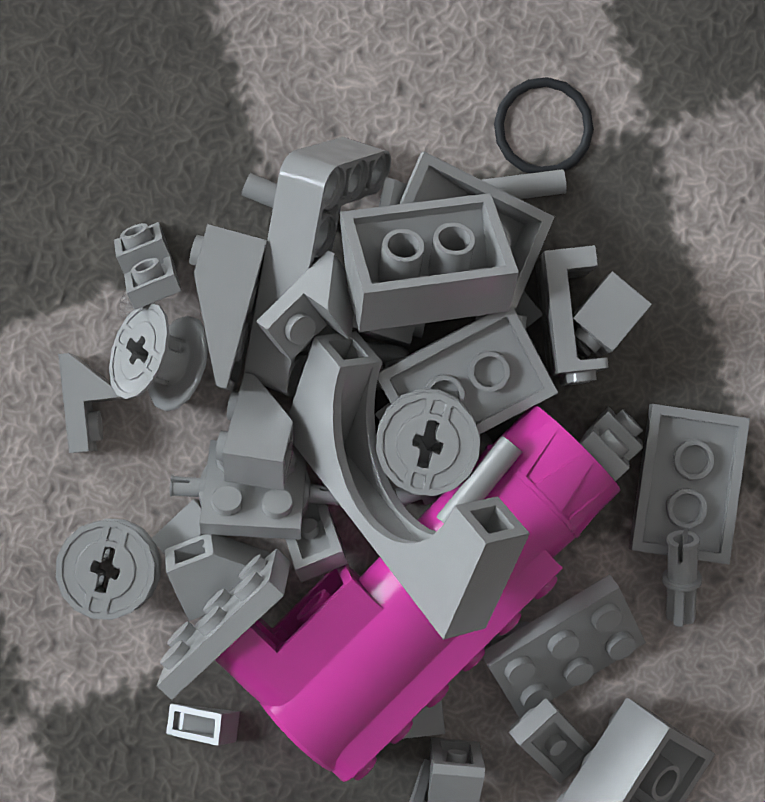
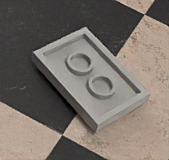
(483, 365)
(689, 480)
(225, 621)
(564, 646)

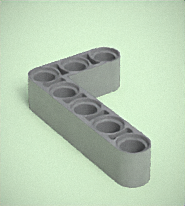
(301, 229)

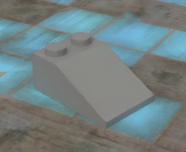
(522, 223)
(227, 288)

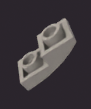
(146, 264)
(613, 441)

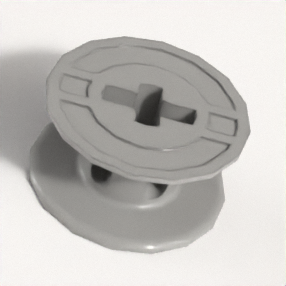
(158, 357)
(400, 453)
(83, 580)

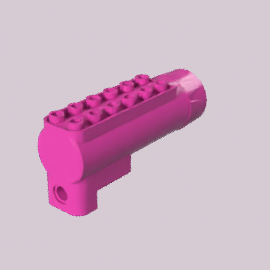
(361, 654)

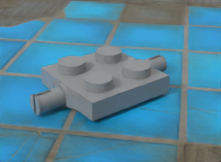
(250, 509)

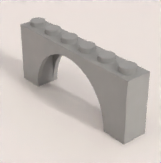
(448, 572)

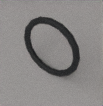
(540, 83)

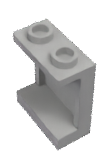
(552, 277)

